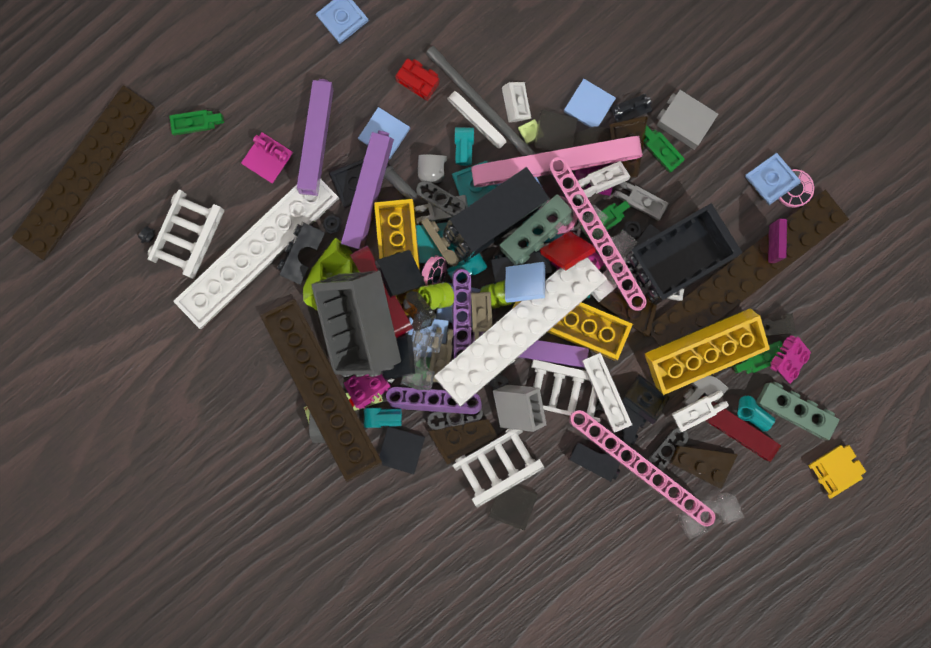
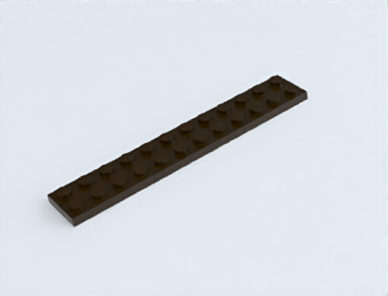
(748, 272)

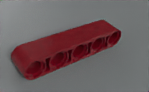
(366, 262)
(744, 434)

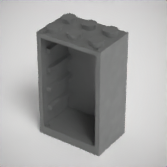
(356, 323)

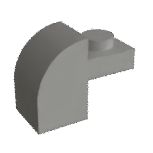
(704, 387)

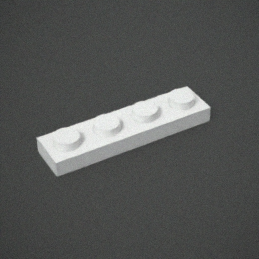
(607, 392)

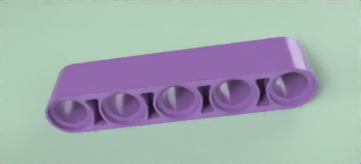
(457, 306)
(425, 396)

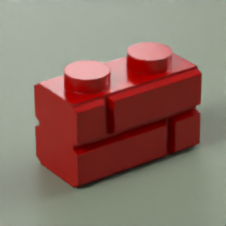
(417, 79)

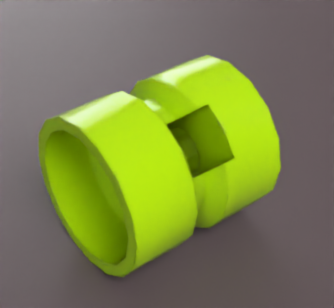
(497, 294)
(437, 295)

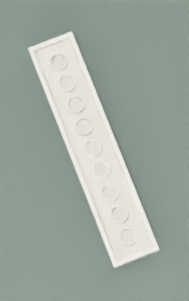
(251, 254)
(518, 331)

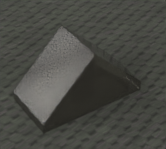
(592, 135)

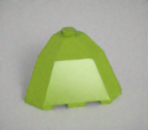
(332, 262)

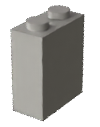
(686, 119)
(520, 407)

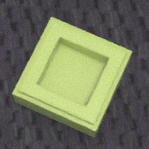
(528, 131)

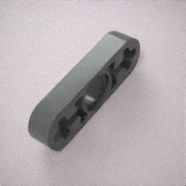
(427, 197)
(442, 424)
(672, 437)

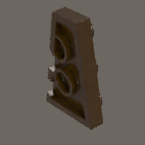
(626, 129)
(641, 319)
(462, 439)
(705, 464)

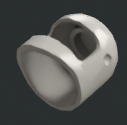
(431, 168)

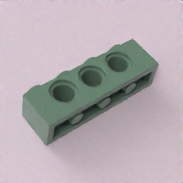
(555, 207)
(825, 424)

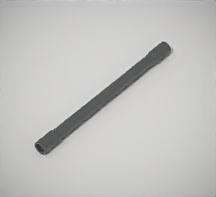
(523, 148)

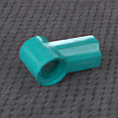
(464, 140)
(473, 266)
(754, 414)
(376, 417)

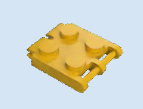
(838, 470)

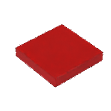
(567, 250)

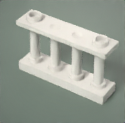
(204, 232)
(559, 374)
(498, 485)

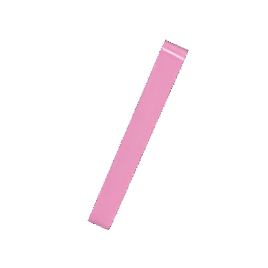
(576, 158)
(600, 243)
(647, 476)

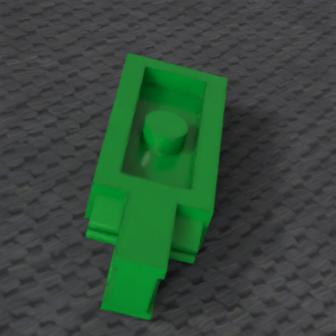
(194, 122)
(662, 149)
(614, 215)
(759, 361)

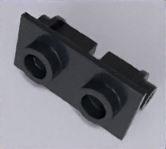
(632, 108)

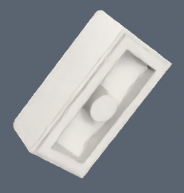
(516, 101)

